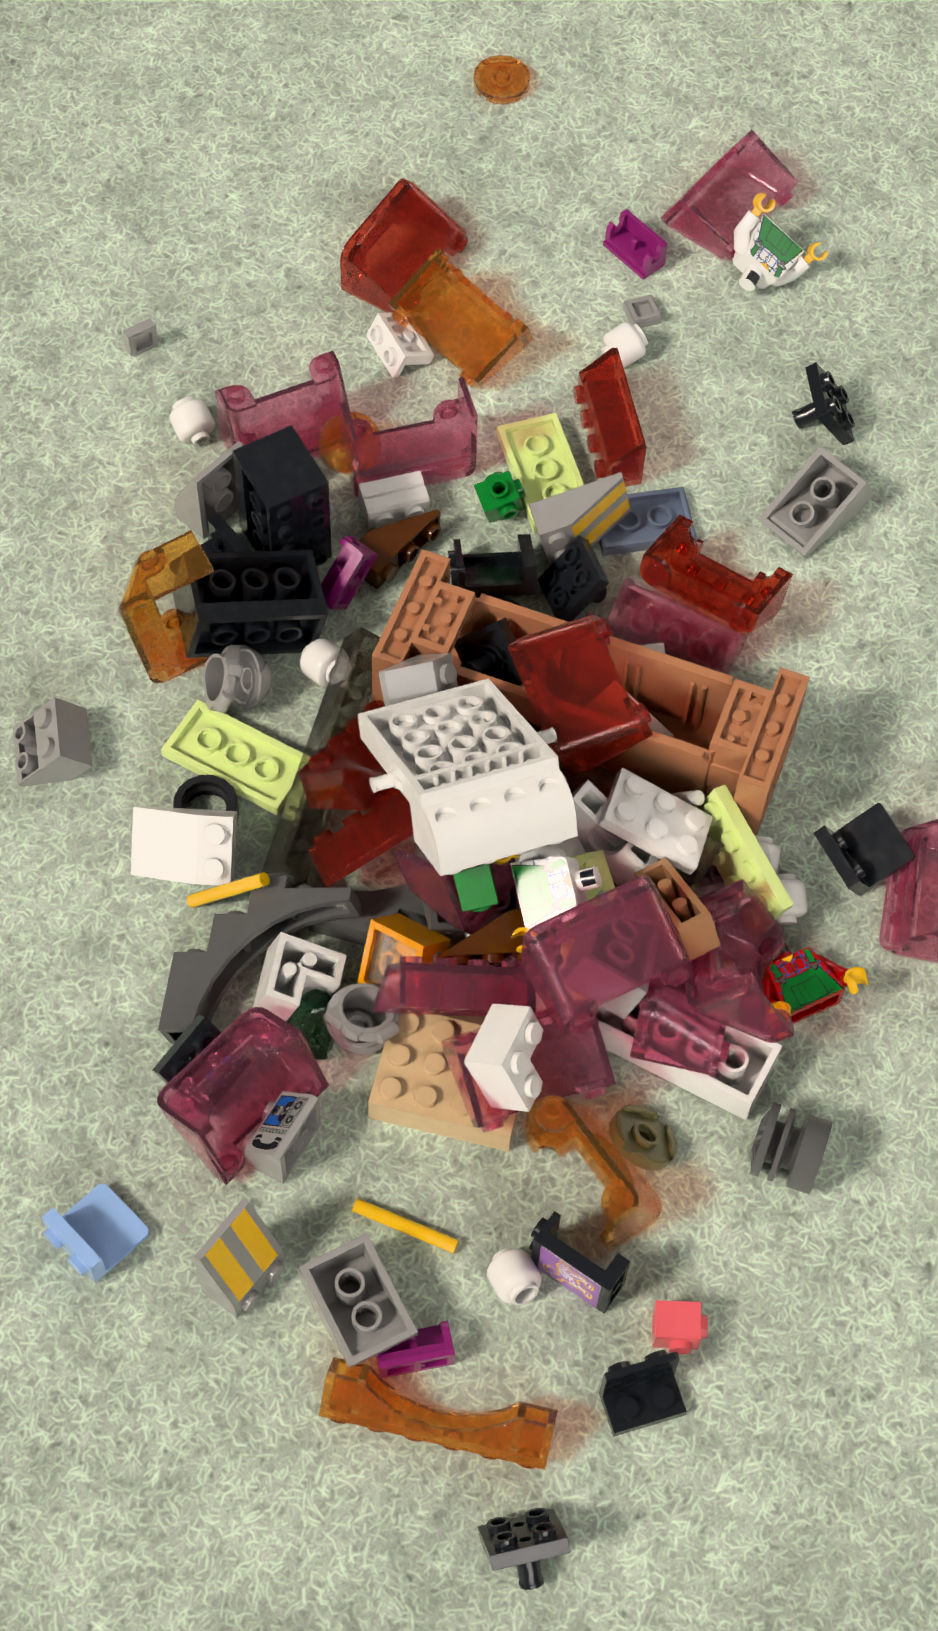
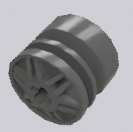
(790, 1148)

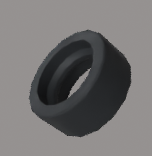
(206, 785)

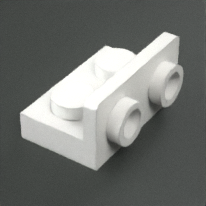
(397, 344)

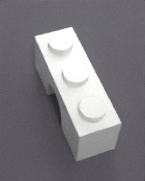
(621, 856)

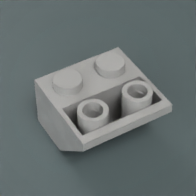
(52, 744)

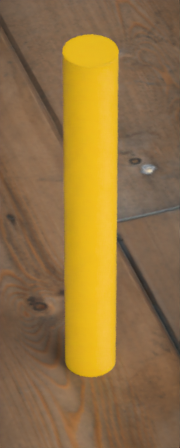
(227, 890)
(405, 1225)

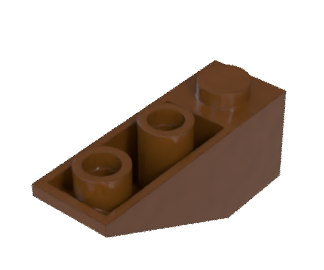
(399, 544)
(490, 942)

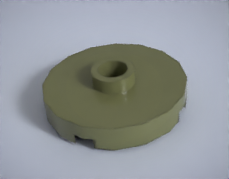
(642, 1137)

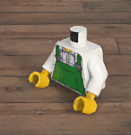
(766, 252)
(548, 884)

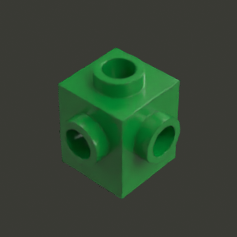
(500, 496)

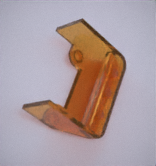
(153, 576)

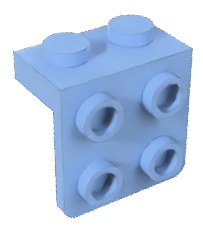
(95, 1232)

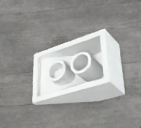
(184, 844)

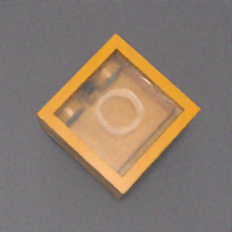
(396, 937)

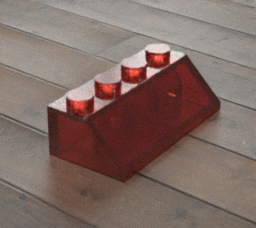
(611, 419)
(342, 770)
(362, 838)

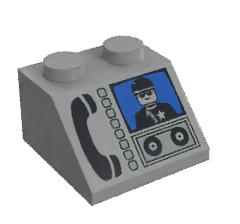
(283, 1134)

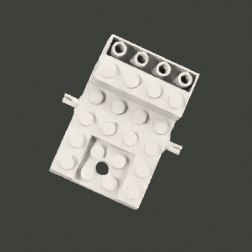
(472, 775)

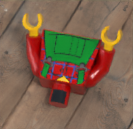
(808, 982)

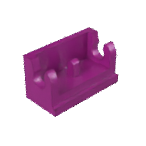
(636, 245)
(347, 573)
(425, 1351)

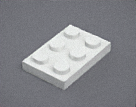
(656, 821)

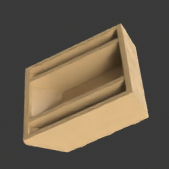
(418, 1087)

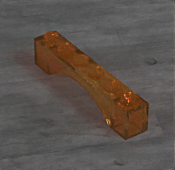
(512, 1434)

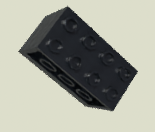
(283, 496)
(254, 601)

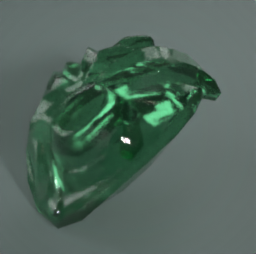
(310, 1021)

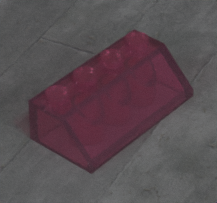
(652, 617)
(452, 988)

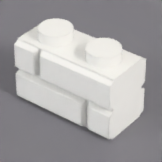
(393, 499)

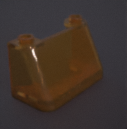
(459, 320)
(628, 1197)

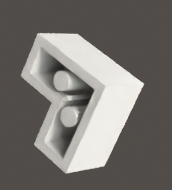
(292, 970)
(502, 1057)

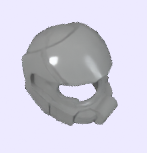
(237, 676)
(353, 1023)

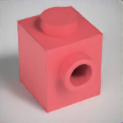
(678, 1326)

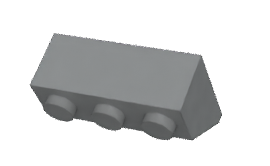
(418, 677)

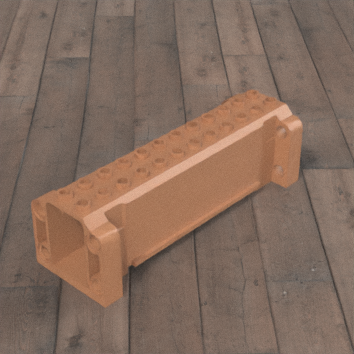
(719, 727)

